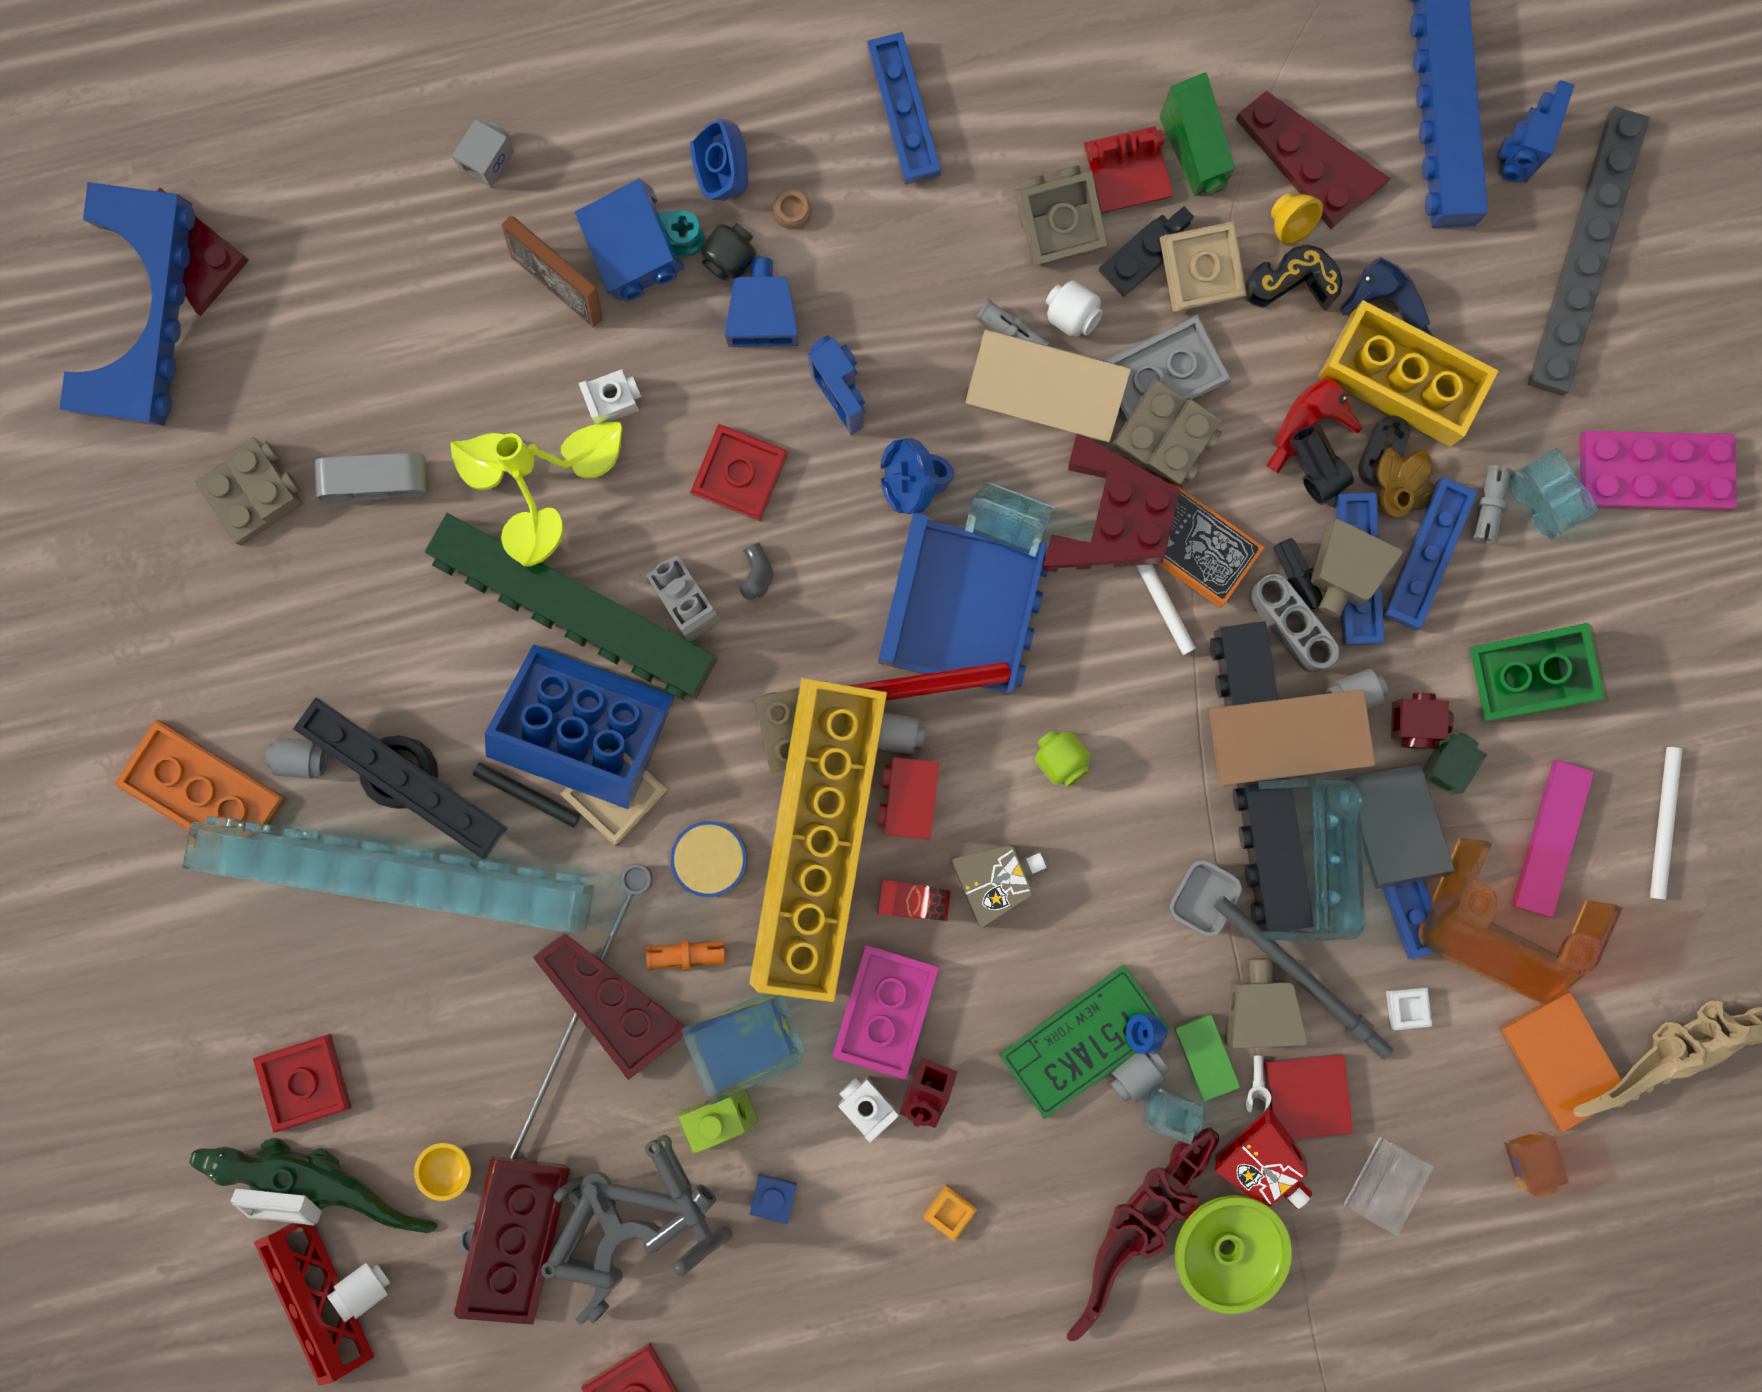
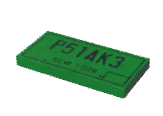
(1078, 1042)

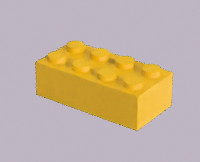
(1408, 374)

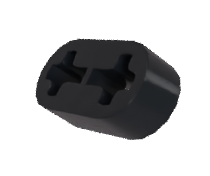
(1375, 446)

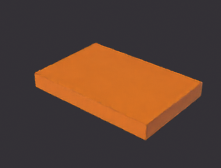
(1561, 1058)

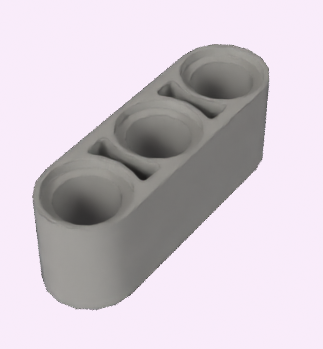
(370, 477)
(1311, 628)

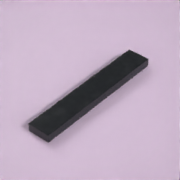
(400, 778)

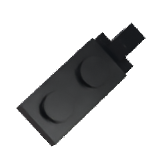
(1142, 253)

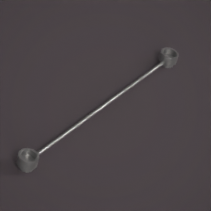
(634, 880)

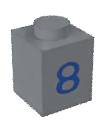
(483, 152)

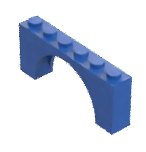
(139, 381)

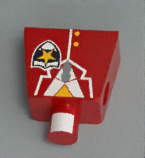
(1265, 1163)

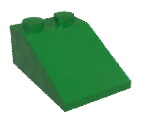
(1539, 673)

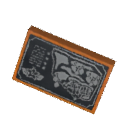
(1207, 550)

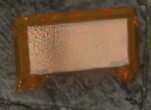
(1463, 933)

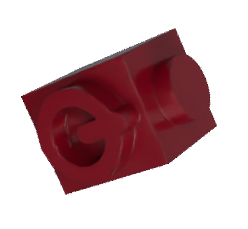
(1421, 721)
(928, 1093)

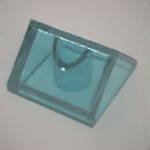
(1009, 518)

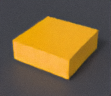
(950, 1212)

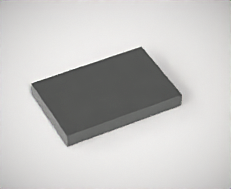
(1401, 827)

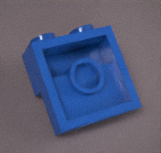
(1536, 137)
(835, 375)

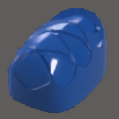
(720, 160)

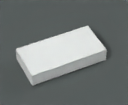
(276, 1206)

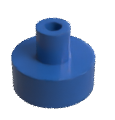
(1145, 1033)

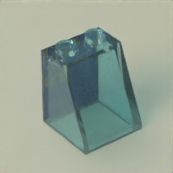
(743, 1045)

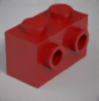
(910, 798)

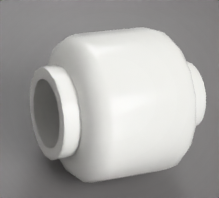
(1074, 309)

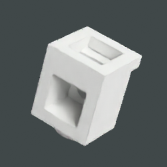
(610, 409)
(883, 1110)

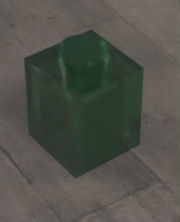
(1454, 763)

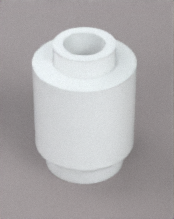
(359, 1291)

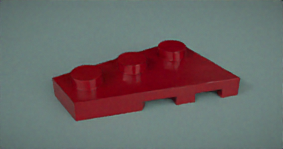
(210, 266)

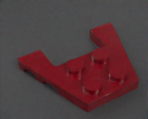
(1131, 517)

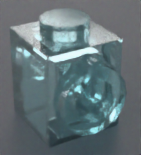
(1173, 1115)

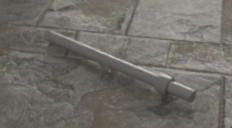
(1356, 1025)

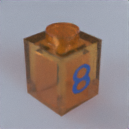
(1536, 1163)

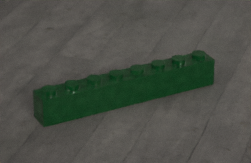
(573, 607)

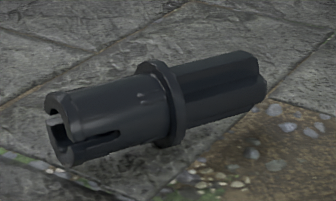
(1298, 572)

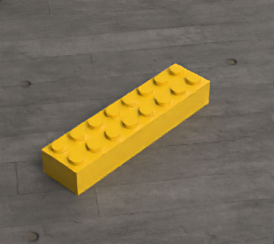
(817, 840)

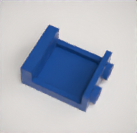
(629, 241)

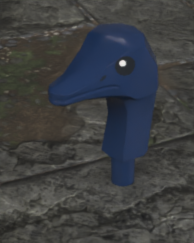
(1389, 282)

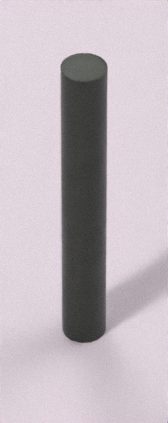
(526, 794)

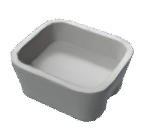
(1198, 893)

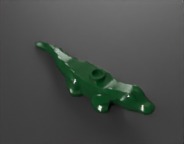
(308, 1175)

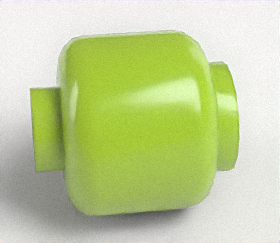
(1063, 758)

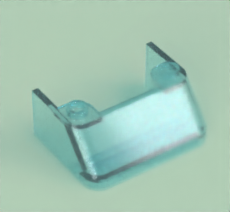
(1336, 860)

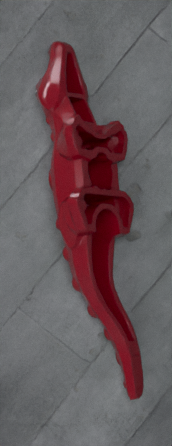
(1142, 1222)

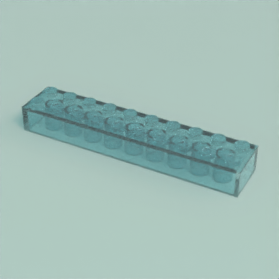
(387, 876)

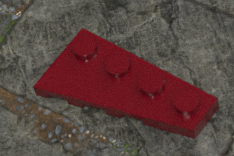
(1311, 158)

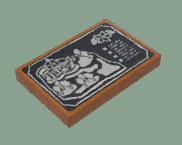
(552, 270)

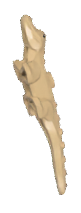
(1682, 1053)

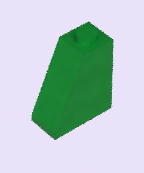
(1198, 134)

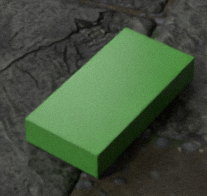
(1206, 1057)

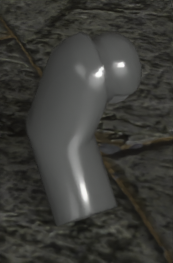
(759, 575)

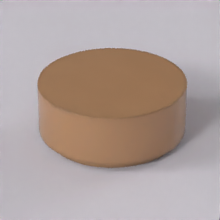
(791, 209)

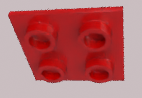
(1129, 169)

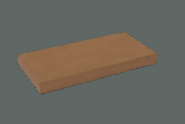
(1291, 737)

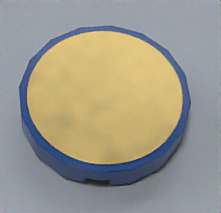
(709, 859)

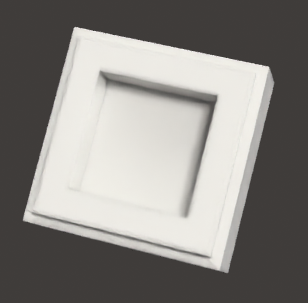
(1409, 1008)

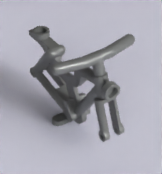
(598, 1196)

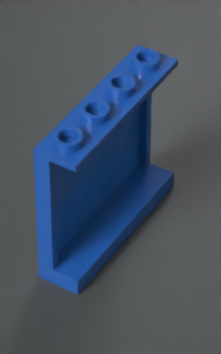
(961, 603)

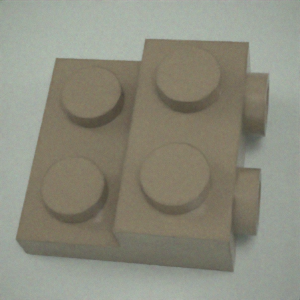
(1061, 215)
(1168, 433)
(249, 490)

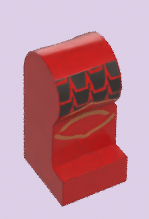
(913, 900)

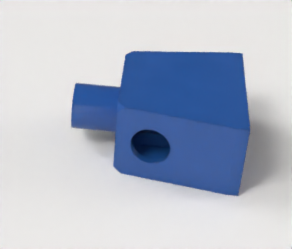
(761, 309)

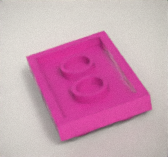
(885, 1012)

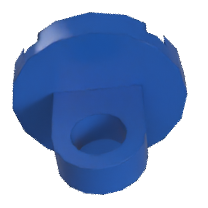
(911, 475)

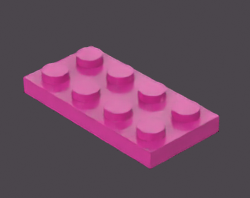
(1659, 470)

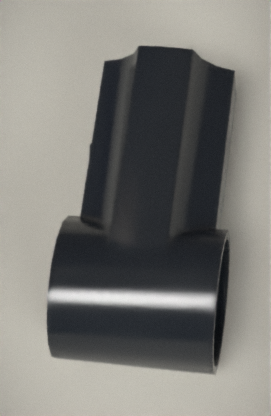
(1324, 471)

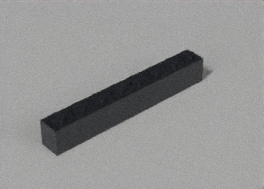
(1268, 815)

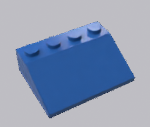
(566, 715)

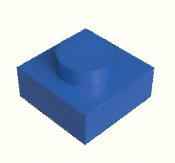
(773, 1198)

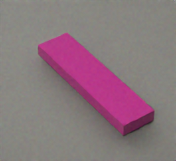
(1552, 839)

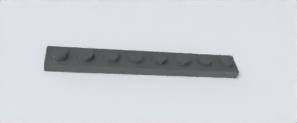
(1588, 251)

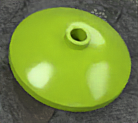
(1247, 1270)

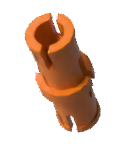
(685, 955)

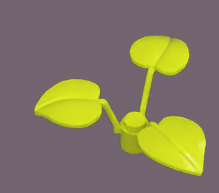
(484, 459)

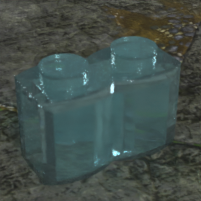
(1552, 494)

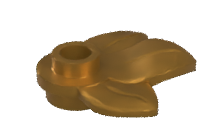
(1404, 478)

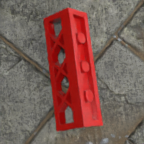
(300, 1305)

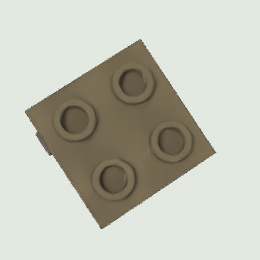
(776, 723)

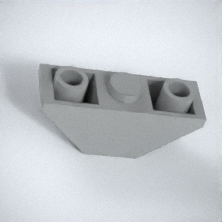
(683, 598)

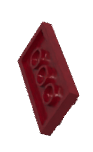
(511, 1241)

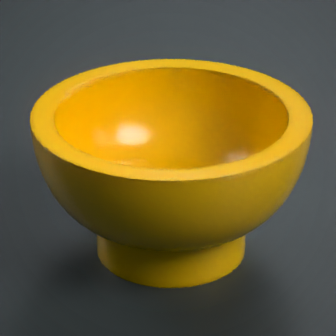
(1295, 217)
(442, 1171)

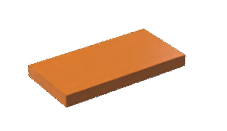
(192, 782)

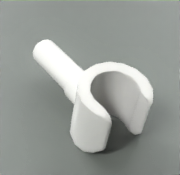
(1258, 1090)

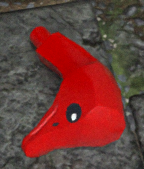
(1319, 401)

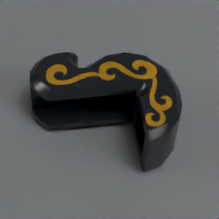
(1297, 265)

